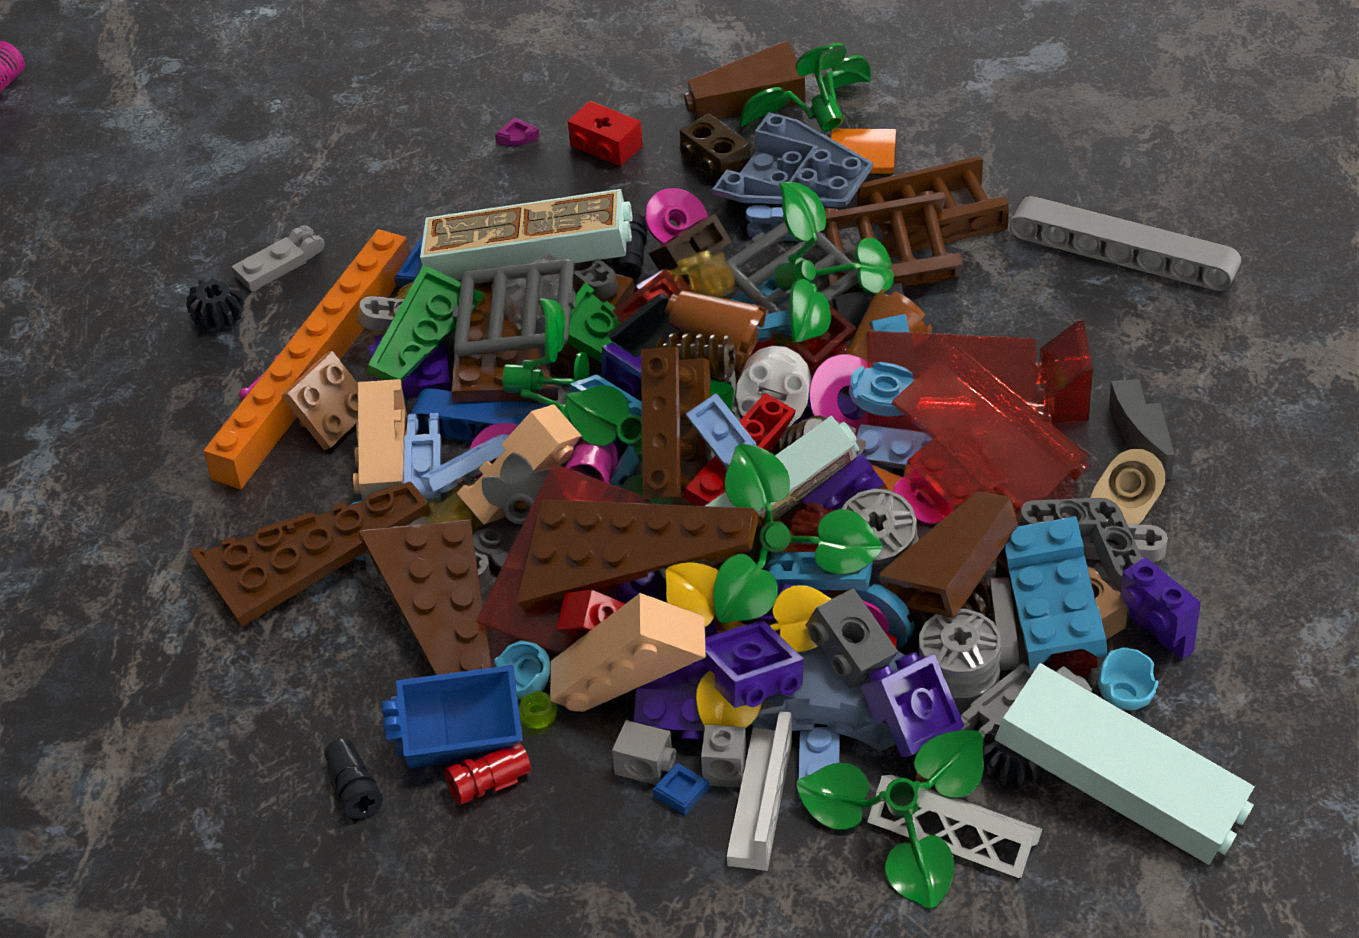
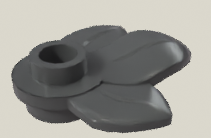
(515, 483)
(496, 540)

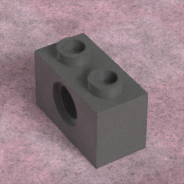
(850, 618)

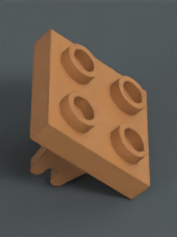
(325, 400)

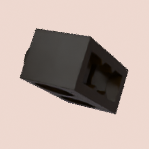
(713, 147)
(700, 236)

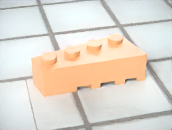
(626, 652)

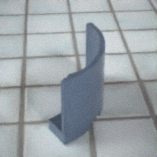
(827, 701)

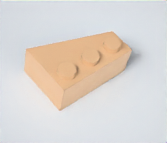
(380, 436)
(542, 439)

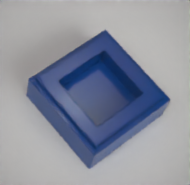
(681, 789)

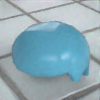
(530, 666)
(1127, 679)

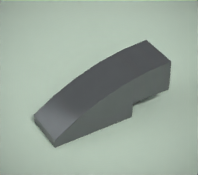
(1141, 423)

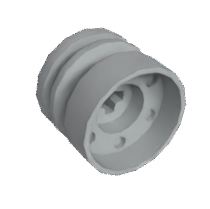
(894, 521)
(966, 652)

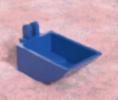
(453, 716)

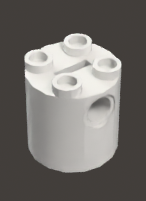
(778, 374)

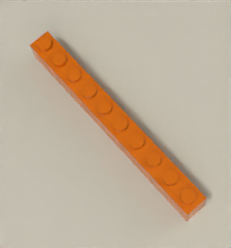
(333, 327)

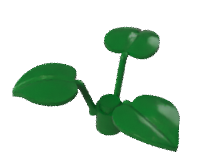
(824, 105)
(810, 309)
(528, 379)
(604, 413)
(755, 481)
(918, 868)

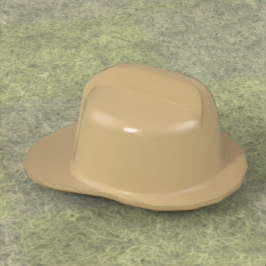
(1133, 483)

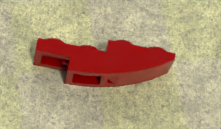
(765, 425)

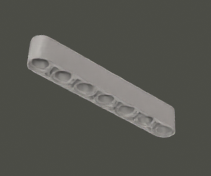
(1125, 243)

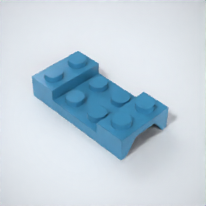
(1053, 590)

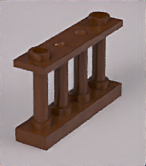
(954, 221)
(908, 270)
(670, 444)

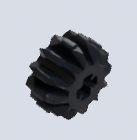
(215, 303)
(1007, 763)

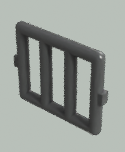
(761, 243)
(499, 277)

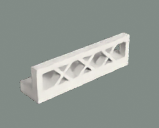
(760, 796)
(969, 814)

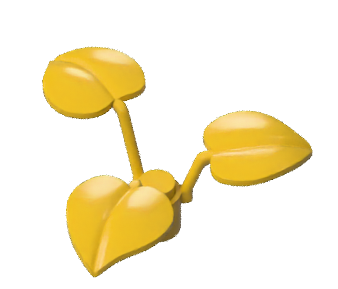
(692, 587)

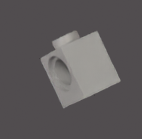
(643, 753)
(724, 755)

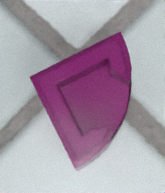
(517, 133)

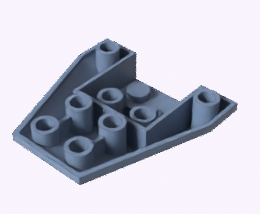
(796, 154)

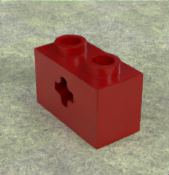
(605, 133)

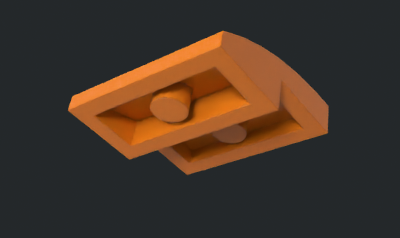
(872, 144)

